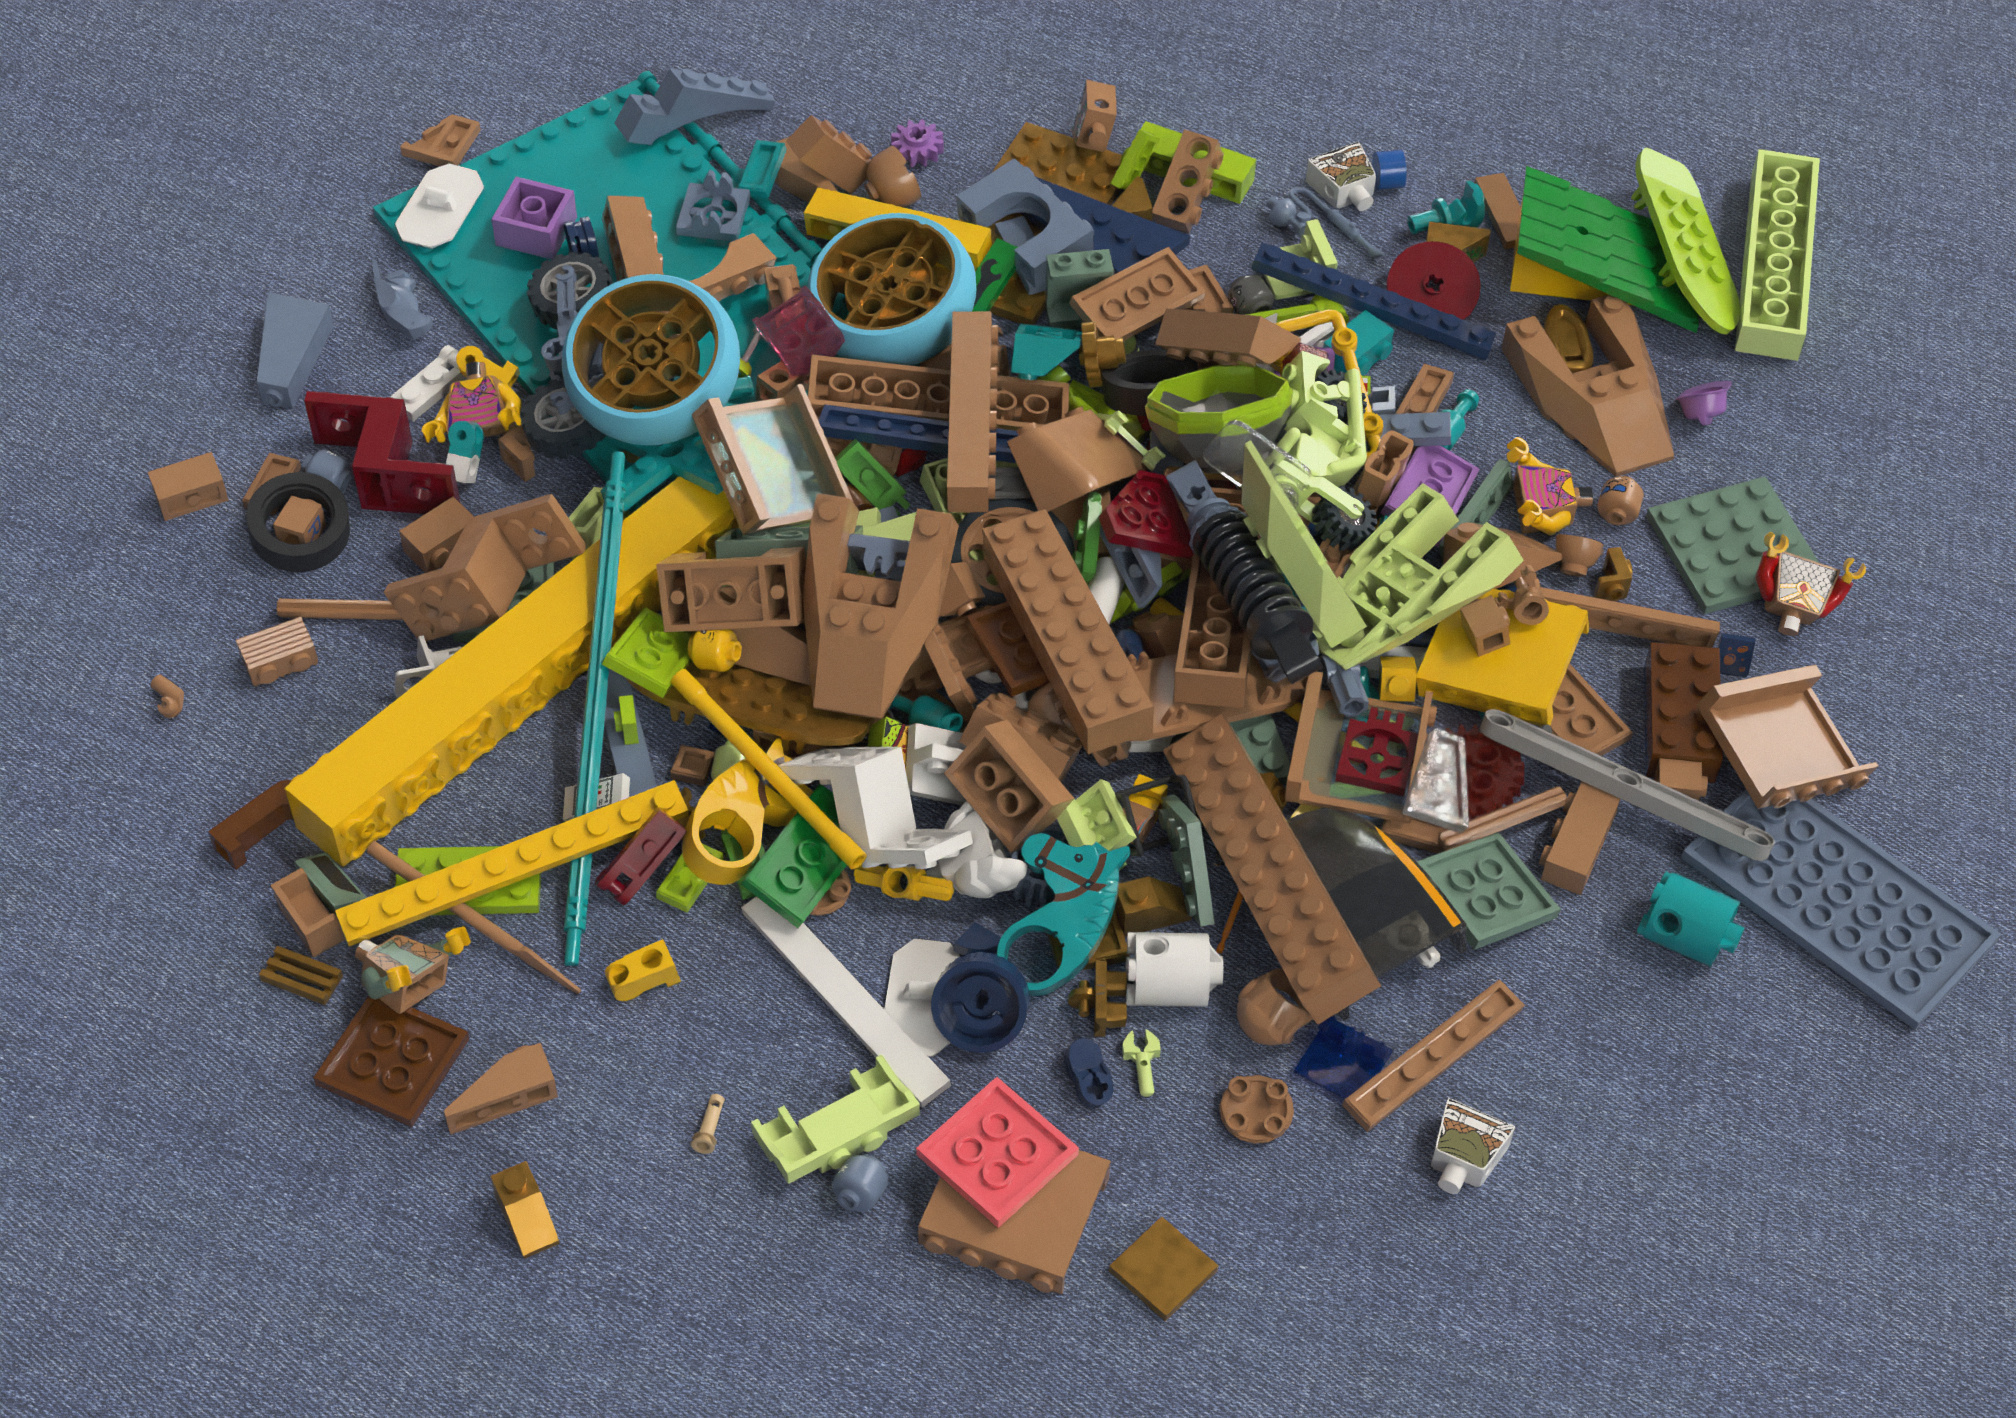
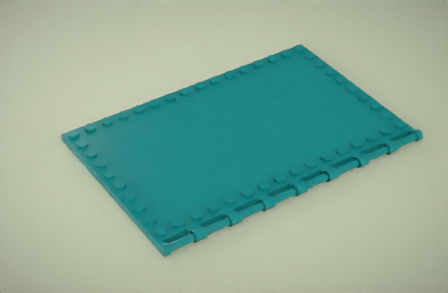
(596, 161)

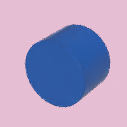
(1389, 169)

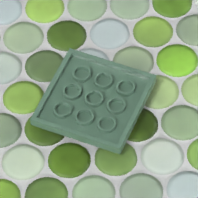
(1720, 540)

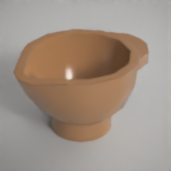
(1577, 554)

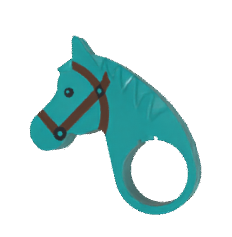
(1084, 901)

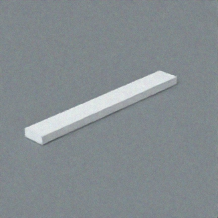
(849, 1001)

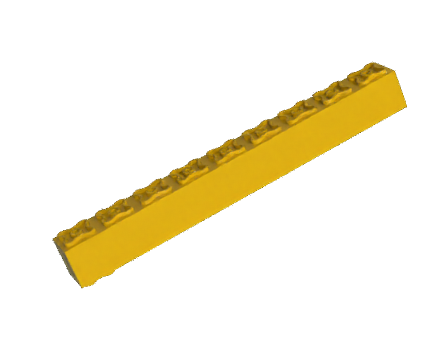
(494, 680)

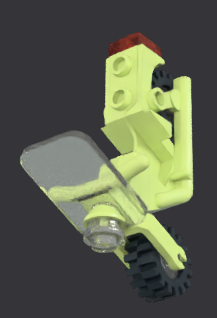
(1318, 451)

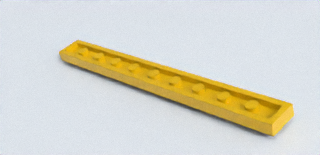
(506, 864)

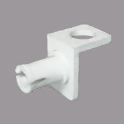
(428, 662)

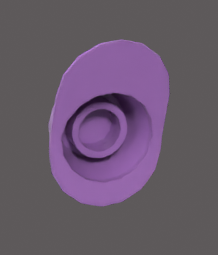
(1705, 401)

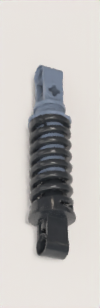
(1245, 577)

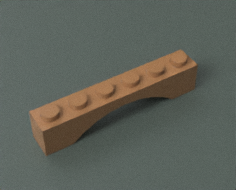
(738, 270)

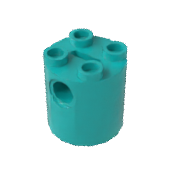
(1691, 919)

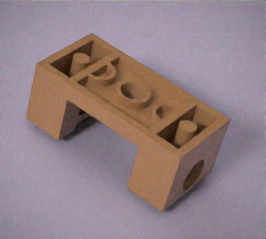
(766, 590)

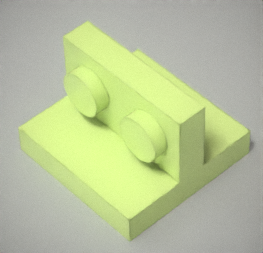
(1097, 818)

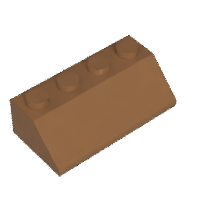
(1223, 337)

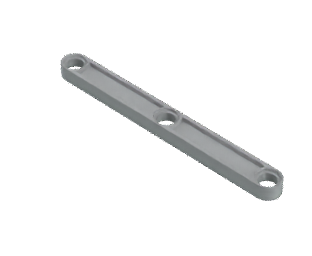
(1627, 785)

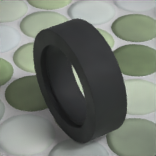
(1122, 384)
(298, 556)

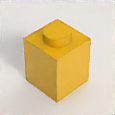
(1397, 678)

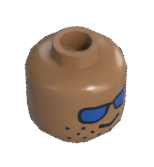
(1620, 500)

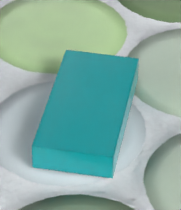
(762, 168)

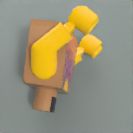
(477, 400)
(1544, 493)

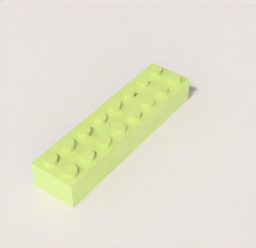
(1778, 255)

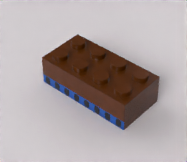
(1674, 727)

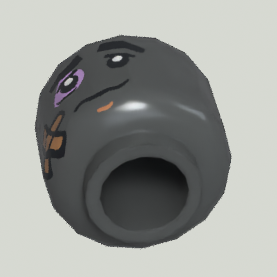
(1250, 295)

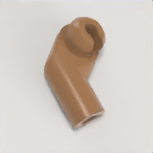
(172, 696)

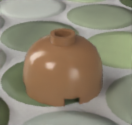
(890, 179)

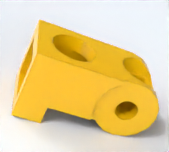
(469, 354)
(641, 971)

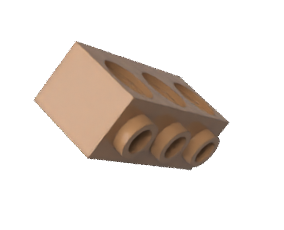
(1184, 167)

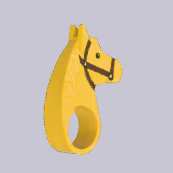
(741, 804)

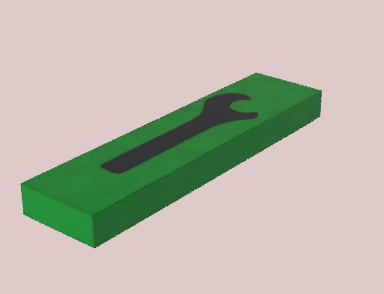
(994, 274)

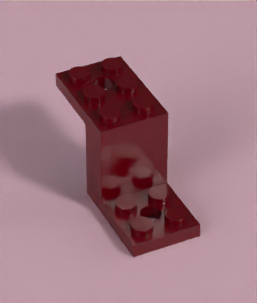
(383, 445)

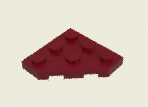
(1147, 517)

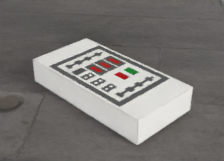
(610, 790)

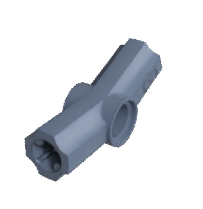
(1344, 686)

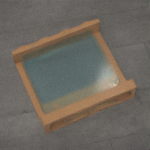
(770, 459)
(1320, 746)

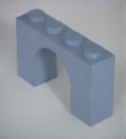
(1017, 190)

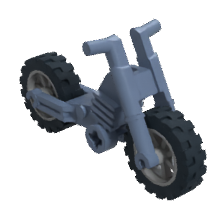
(558, 308)

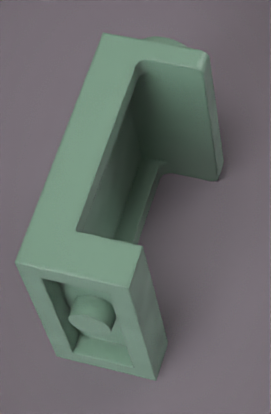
(1069, 275)

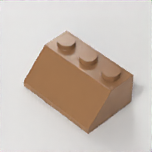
(1008, 784)

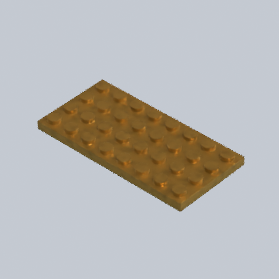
(1061, 162)

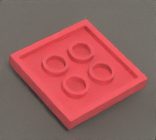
(997, 1152)

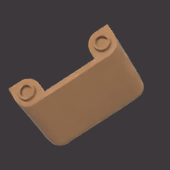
(1072, 458)

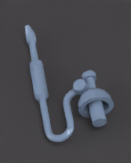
(1284, 214)

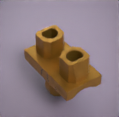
(1105, 1013)

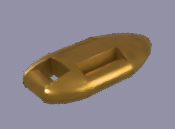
(1569, 337)

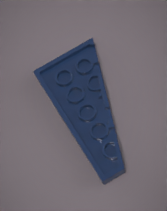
(1123, 233)

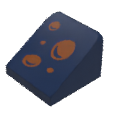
(1735, 654)

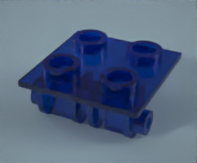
(1342, 1058)

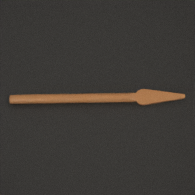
(475, 919)

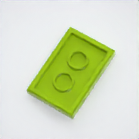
(649, 654)

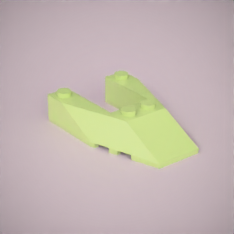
(1295, 552)
(1405, 594)

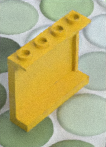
(1511, 679)

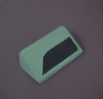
(329, 881)

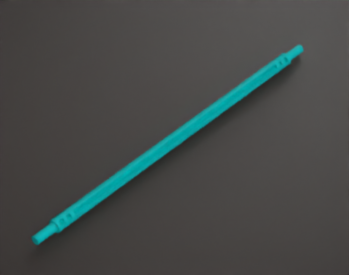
(595, 699)

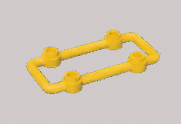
(1343, 344)

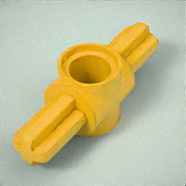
(918, 882)

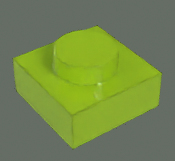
(626, 720)

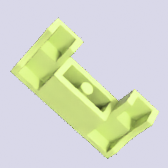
(840, 1129)

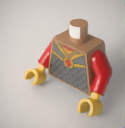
(1800, 587)

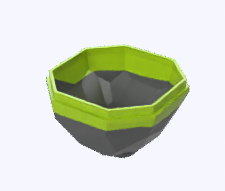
(1197, 405)

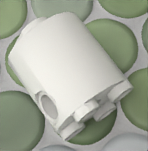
(1171, 969)

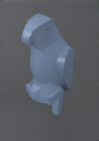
(400, 303)

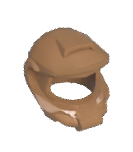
(1266, 1014)

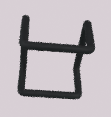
(1123, 795)

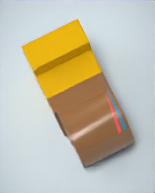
(1146, 806)

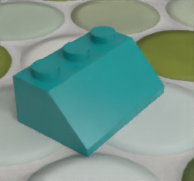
(1041, 349)

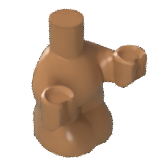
(1528, 600)

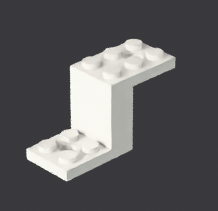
(876, 805)

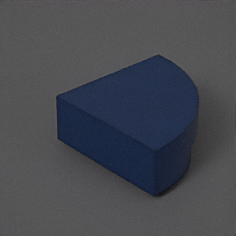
(977, 940)

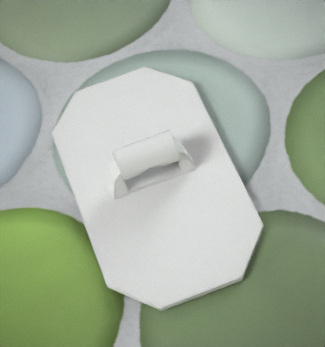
(439, 205)
(911, 987)

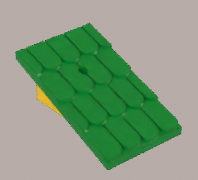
(1589, 249)

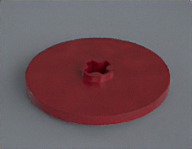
(1444, 266)

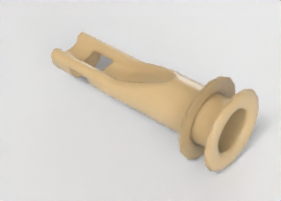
(704, 1139)

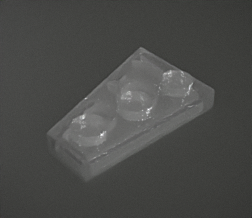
(1440, 783)

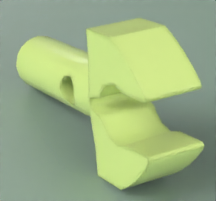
(1142, 1060)

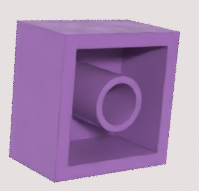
(533, 217)

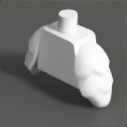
(981, 867)

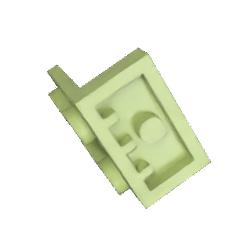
(1315, 248)

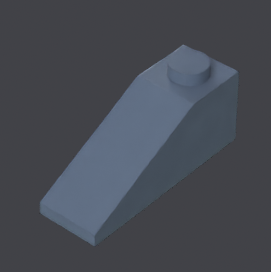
(1138, 568)

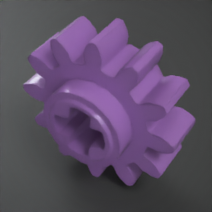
(918, 142)

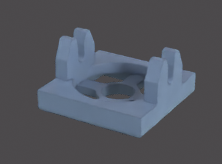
(711, 228)
(879, 555)

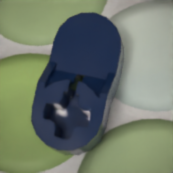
(1088, 1072)

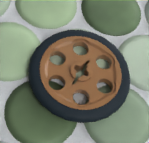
(970, 538)

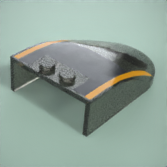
(1377, 889)

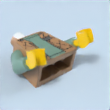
(406, 970)

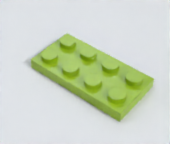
(511, 899)

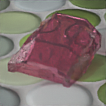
(799, 331)

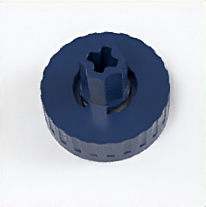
(963, 983)

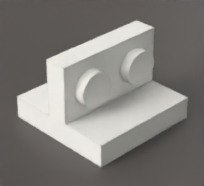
(928, 757)

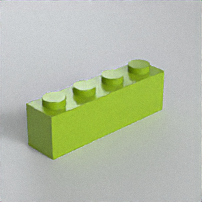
(1229, 181)

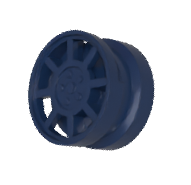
(584, 236)

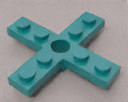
(667, 461)

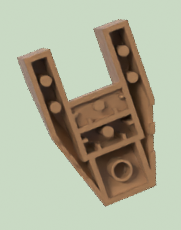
(1608, 407)
(866, 627)

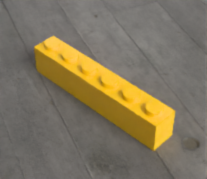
(834, 211)

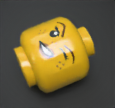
(714, 649)

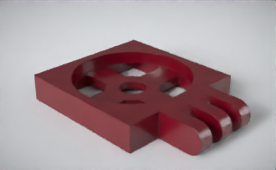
(1382, 732)

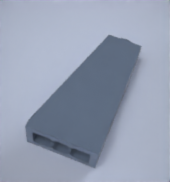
(290, 346)

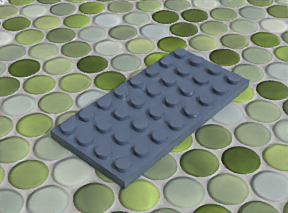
(1850, 906)

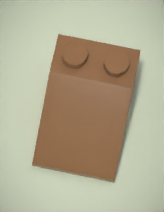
(1532, 551)

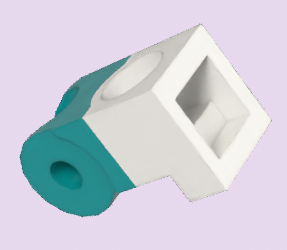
(465, 449)

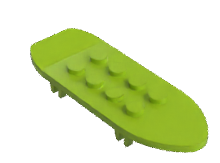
(1686, 239)

